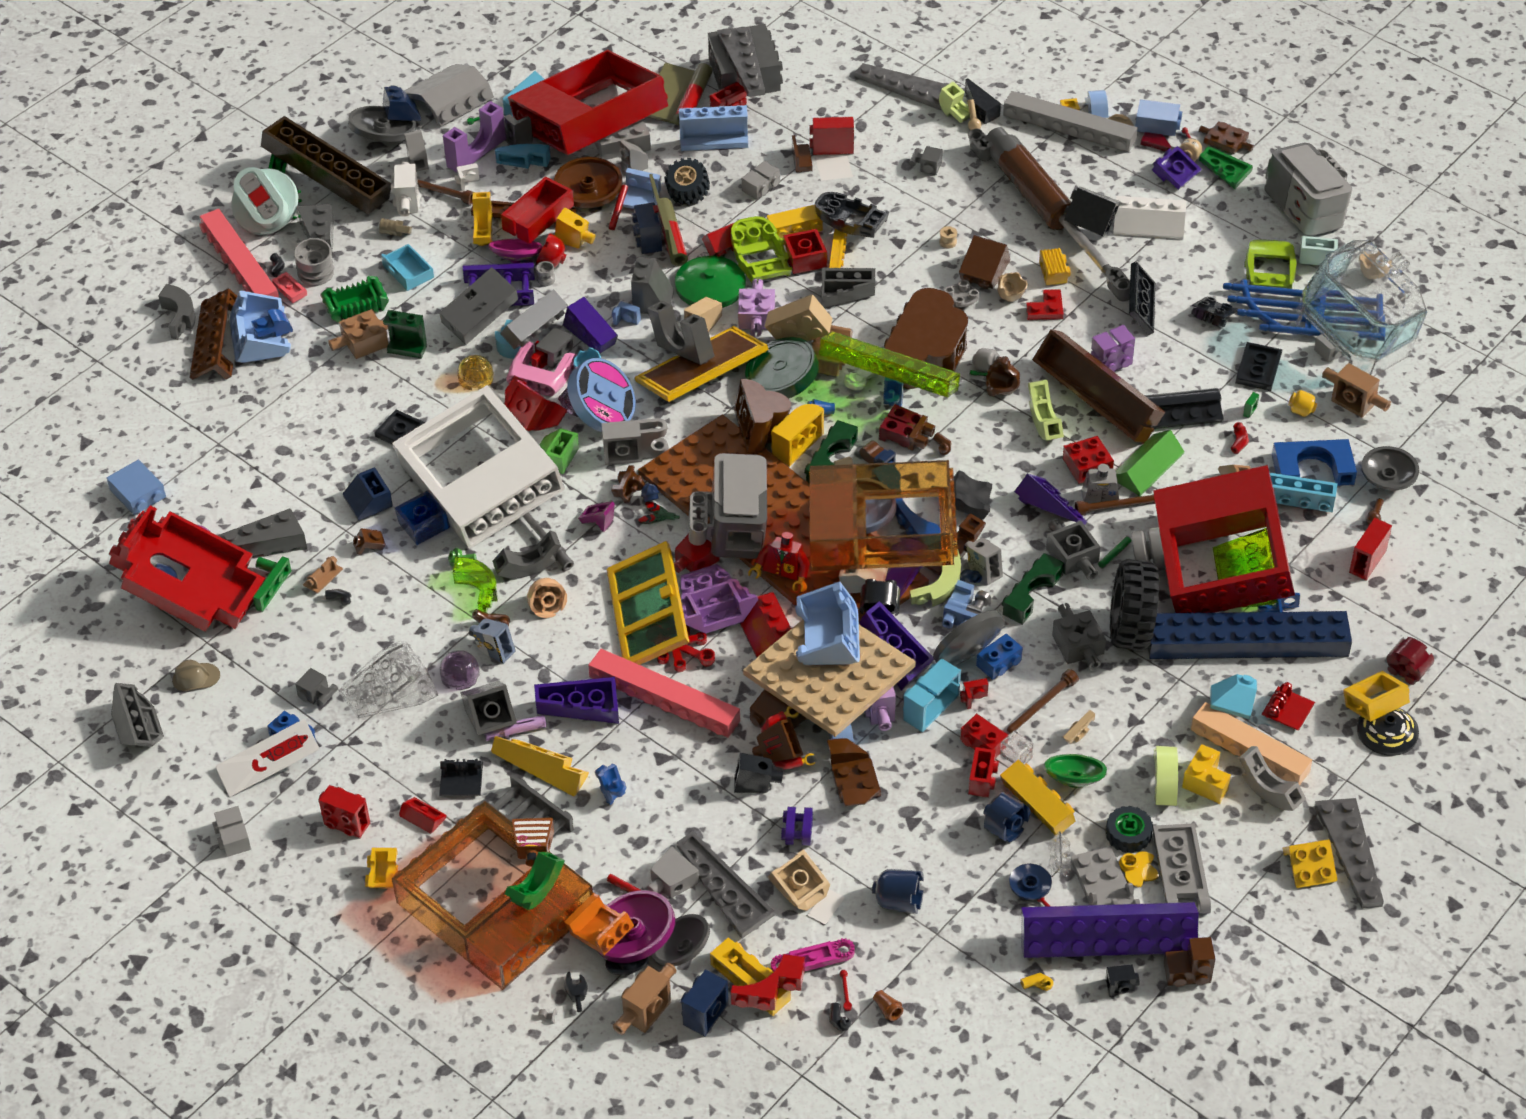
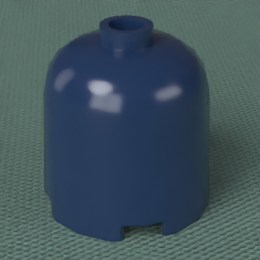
(899, 890)

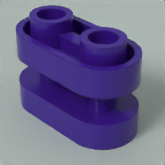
(789, 833)

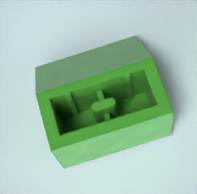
(561, 447)

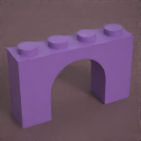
(489, 136)

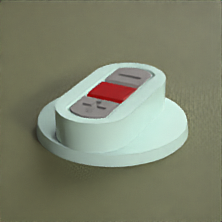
(263, 200)

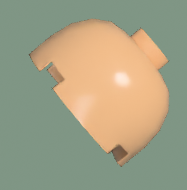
(546, 597)

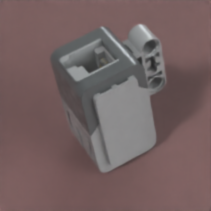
(1308, 187)
(734, 507)

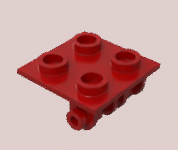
(1288, 707)

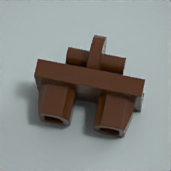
(629, 483)

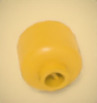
(1302, 403)

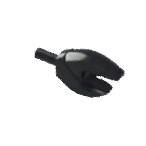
(576, 992)

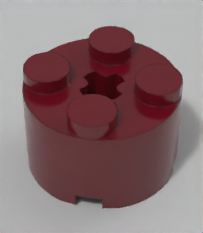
(1409, 660)

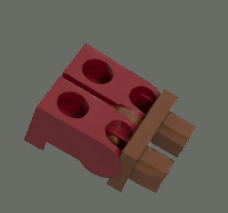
(906, 428)

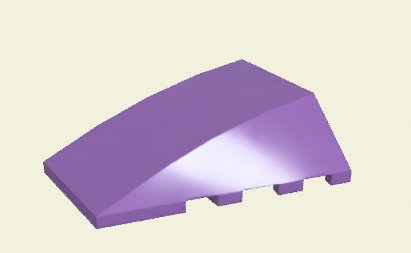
(714, 599)

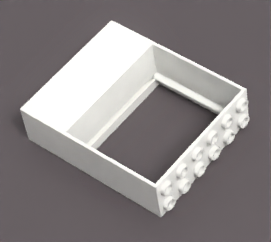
(496, 489)

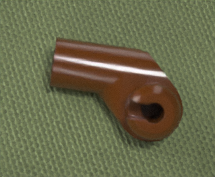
(945, 443)

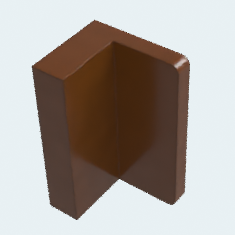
(801, 156)

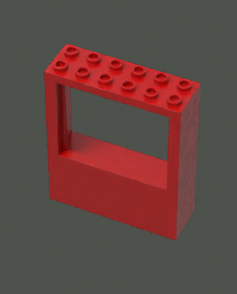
(570, 124)
(1215, 510)

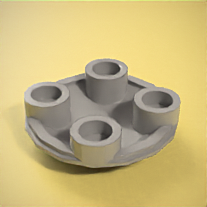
(963, 293)

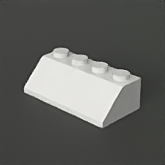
(1150, 217)

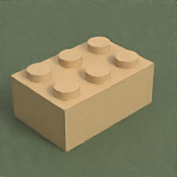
(799, 319)

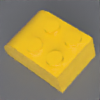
(797, 432)

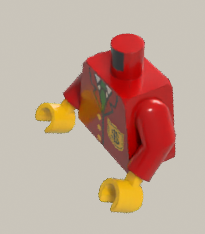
(784, 559)

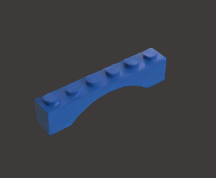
(912, 522)

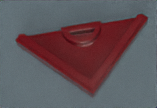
(1155, 141)

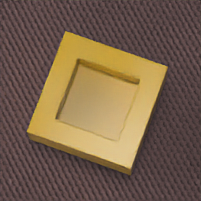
(1071, 103)

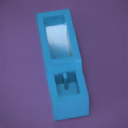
(523, 155)

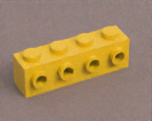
(1038, 797)

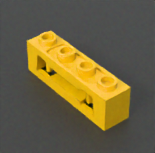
(731, 953)

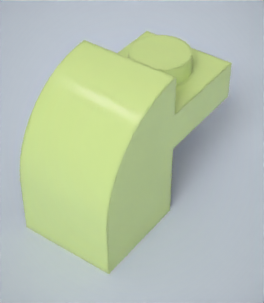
(951, 102)

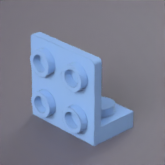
(639, 187)

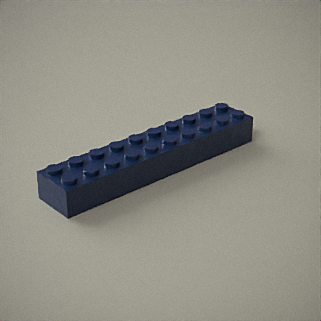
(1251, 635)

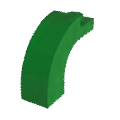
(538, 882)

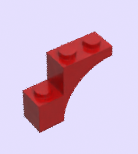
(764, 993)

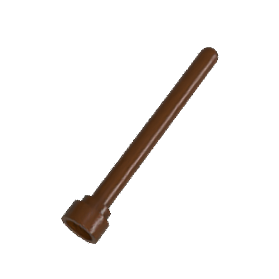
(465, 196)
(1084, 508)
(1068, 678)

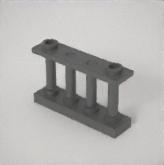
(532, 797)

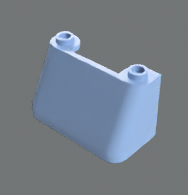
(246, 343)
(829, 626)

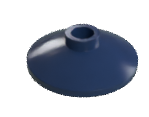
(1032, 875)

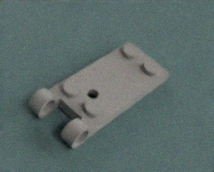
(1181, 857)

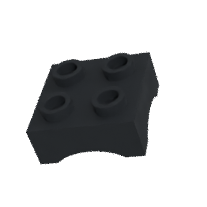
(972, 495)

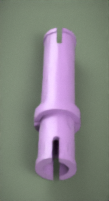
(521, 726)

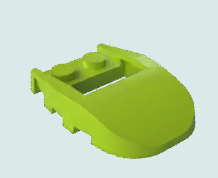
(755, 236)
(1270, 249)

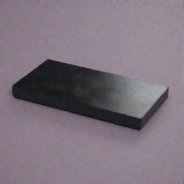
(1142, 298)

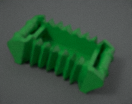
(355, 300)

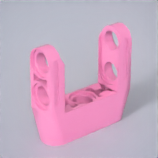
(538, 379)

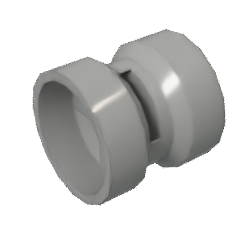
(545, 273)

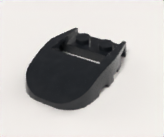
(836, 208)

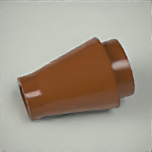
(890, 1007)

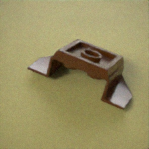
(852, 772)

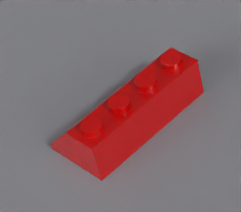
(765, 623)

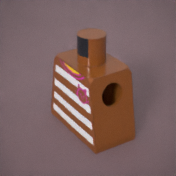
(532, 836)

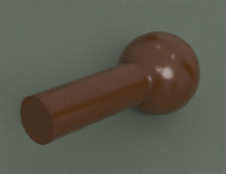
(1375, 513)

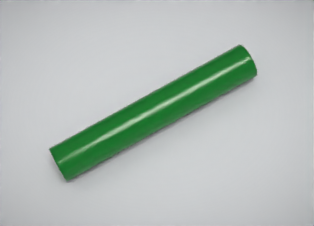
(1114, 552)

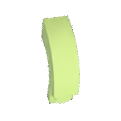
(1043, 416)
(941, 589)
(1166, 775)

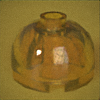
(475, 372)

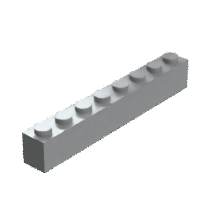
(1070, 121)

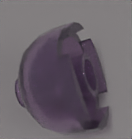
(459, 670)

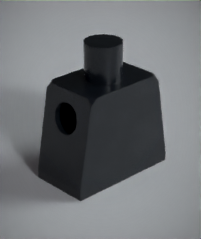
(755, 774)

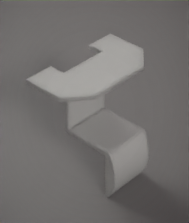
(548, 1015)

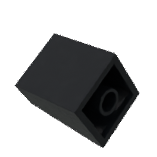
(1091, 211)

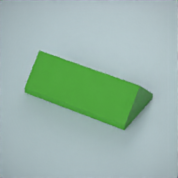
(1149, 462)

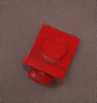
(539, 358)
(974, 690)

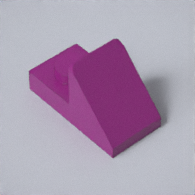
(599, 513)

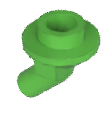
(458, 553)

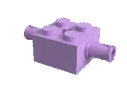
(754, 307)
(883, 711)

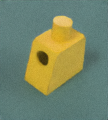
(573, 229)

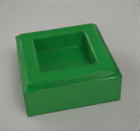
(1251, 405)

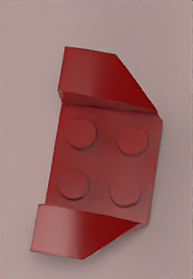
(531, 408)

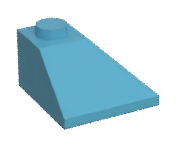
(1234, 695)

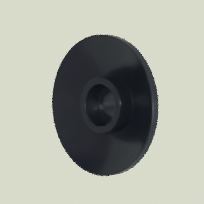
(625, 968)

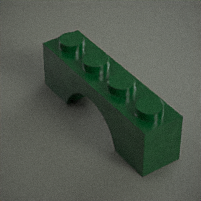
(840, 439)
(1044, 573)

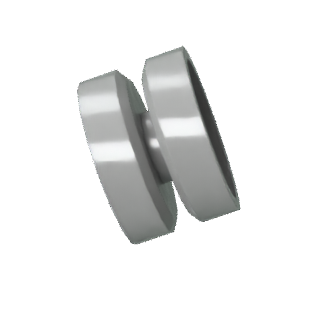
(1150, 549)

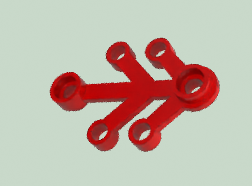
(706, 656)

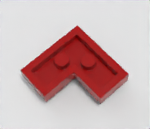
(1049, 309)

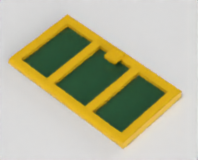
(647, 604)

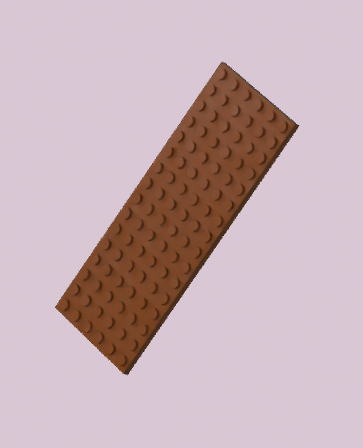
(690, 469)

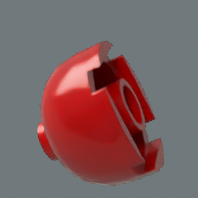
(552, 251)

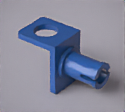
(1277, 607)

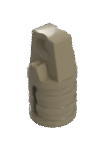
(393, 227)

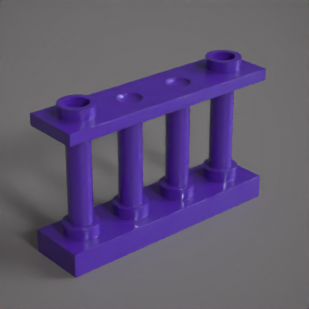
(511, 272)

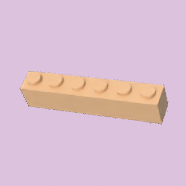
(1239, 737)

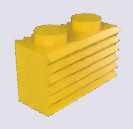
(1054, 266)

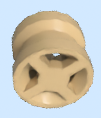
(948, 237)

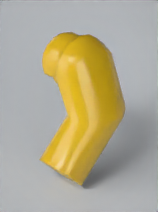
(1038, 980)

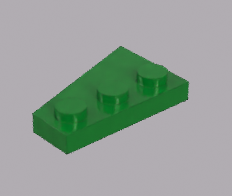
(1225, 166)

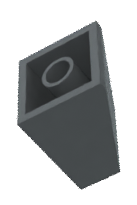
(649, 284)
(489, 707)

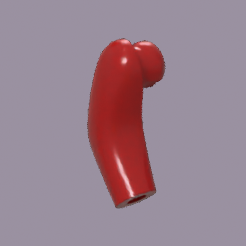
(1241, 438)

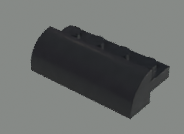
(1188, 407)

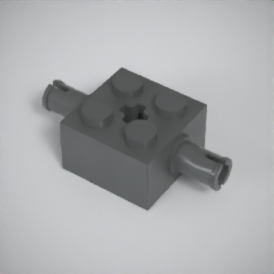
(1074, 547)
(1078, 636)

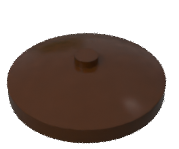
(592, 181)

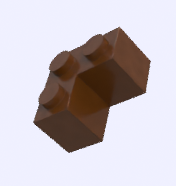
(1192, 965)

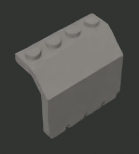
(452, 92)

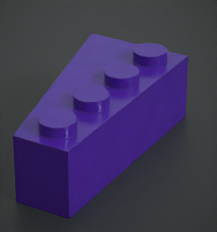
(888, 628)
(579, 699)

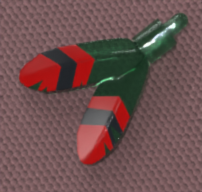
(660, 514)

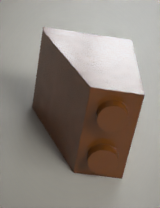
(984, 262)
(769, 705)

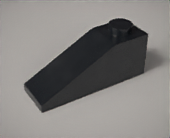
(986, 106)

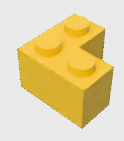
(1204, 777)

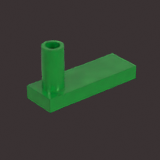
(277, 576)

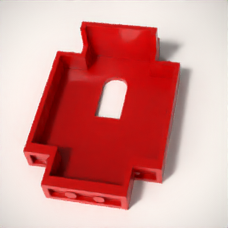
(217, 577)

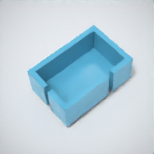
(931, 694)

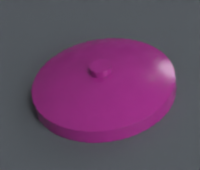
(652, 927)

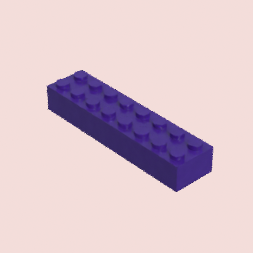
(1107, 929)

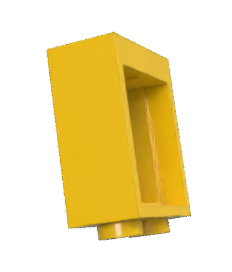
(1357, 696)

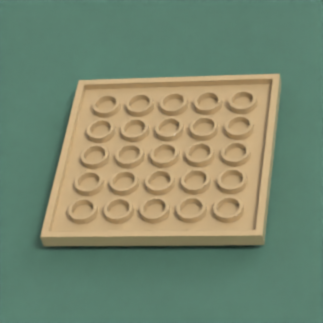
(829, 693)

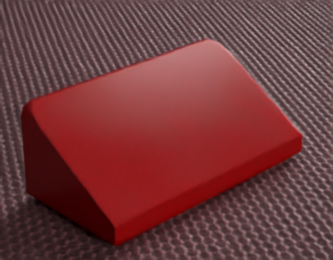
(421, 814)

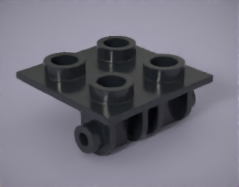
(1217, 311)
(461, 777)

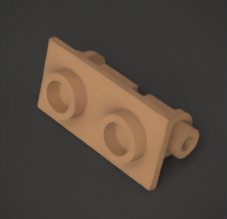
(323, 575)

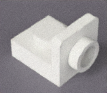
(466, 174)

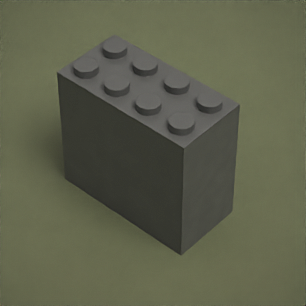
(766, 55)

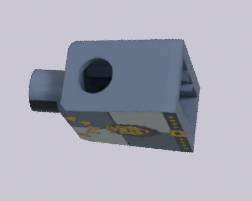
(493, 639)

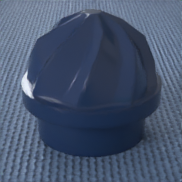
(649, 492)

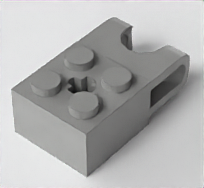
(633, 440)

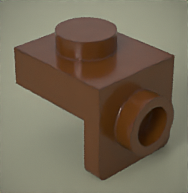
(368, 539)

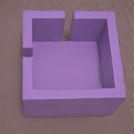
(1110, 353)

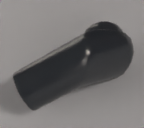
(278, 264)
(339, 594)
(836, 1020)

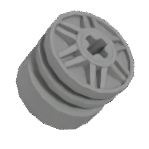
(314, 261)

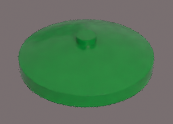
(711, 278)

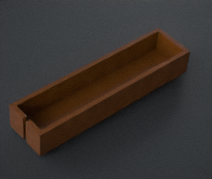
(1098, 386)

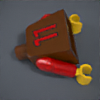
(780, 742)

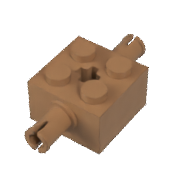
(361, 334)
(1355, 390)
(645, 999)

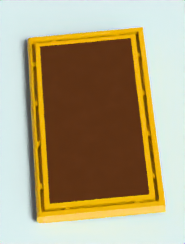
(682, 375)

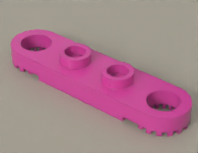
(820, 954)

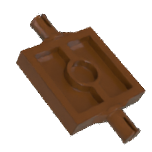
(1226, 137)

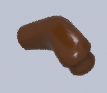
(480, 615)

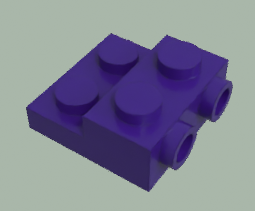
(1176, 167)

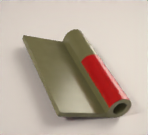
(683, 89)
(669, 227)

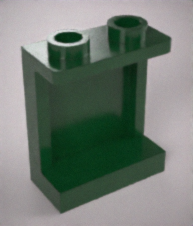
(405, 334)

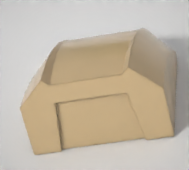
(800, 881)

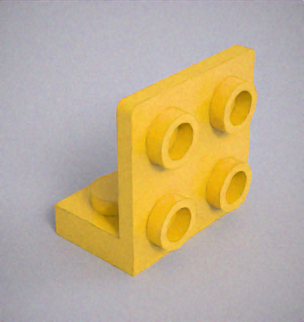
(1311, 863)

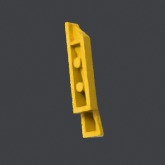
(542, 763)

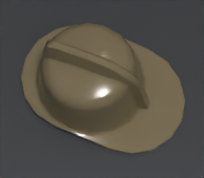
(195, 675)

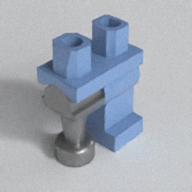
(958, 606)

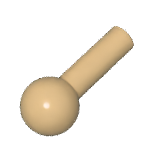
(974, 123)

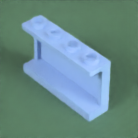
(713, 128)

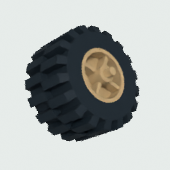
(687, 181)

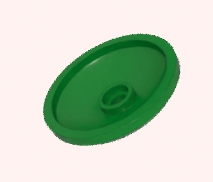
(1075, 769)

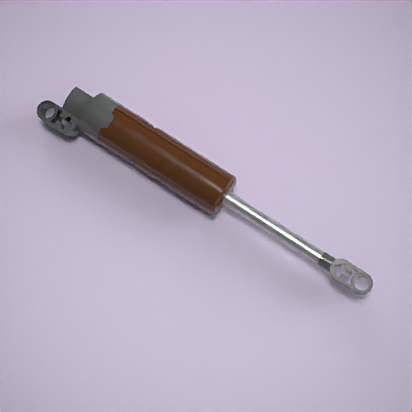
(1041, 194)

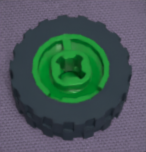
(1129, 829)

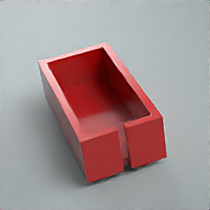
(537, 210)

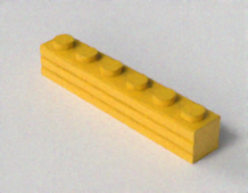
(837, 249)

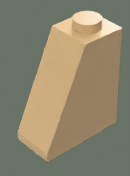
(706, 308)

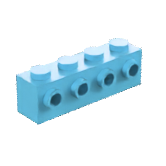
(1304, 492)

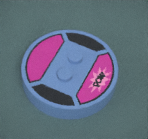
(600, 393)

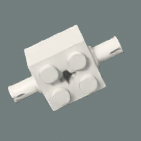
(405, 189)

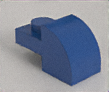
(274, 322)

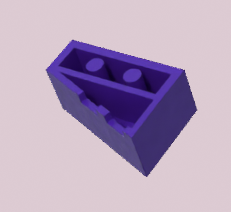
(589, 326)

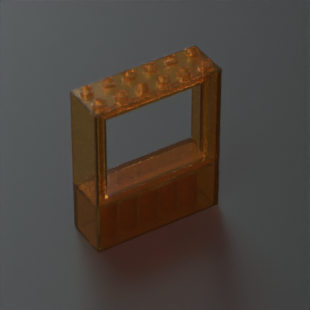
(839, 515)
(503, 935)

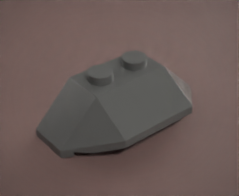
(134, 717)

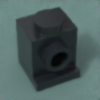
(1121, 979)

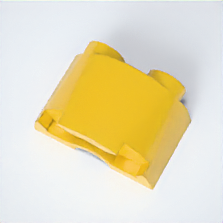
(383, 867)

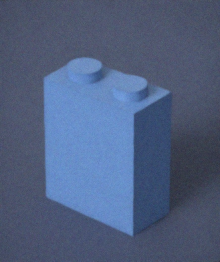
(1158, 117)
(136, 487)

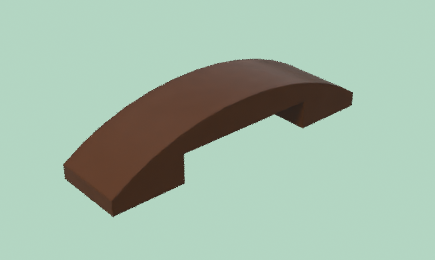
(968, 531)

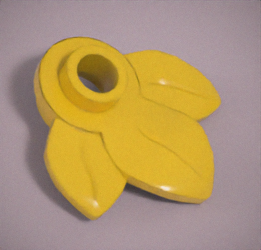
(1140, 868)

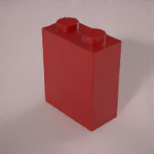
(832, 135)
(1370, 549)

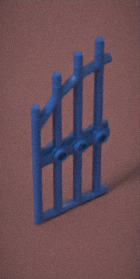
(1266, 316)

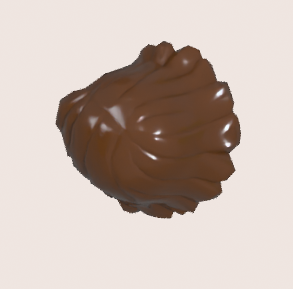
(1002, 378)

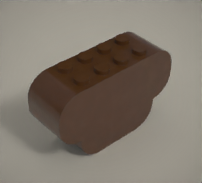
(930, 330)

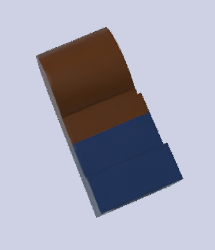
(875, 454)

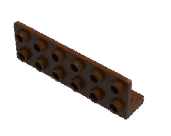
(210, 336)

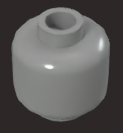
(984, 358)

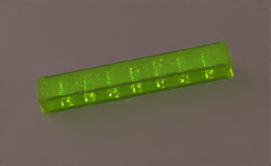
(889, 364)

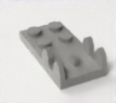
(1102, 878)

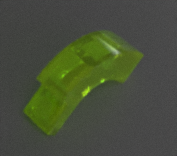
(477, 574)

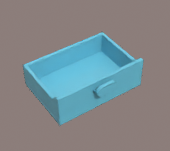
(407, 267)

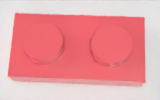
(289, 287)

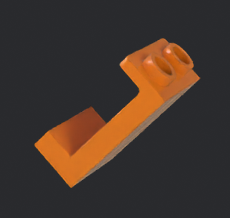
(598, 924)

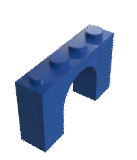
(1334, 453)

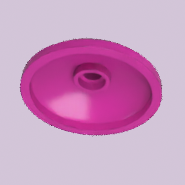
(515, 249)

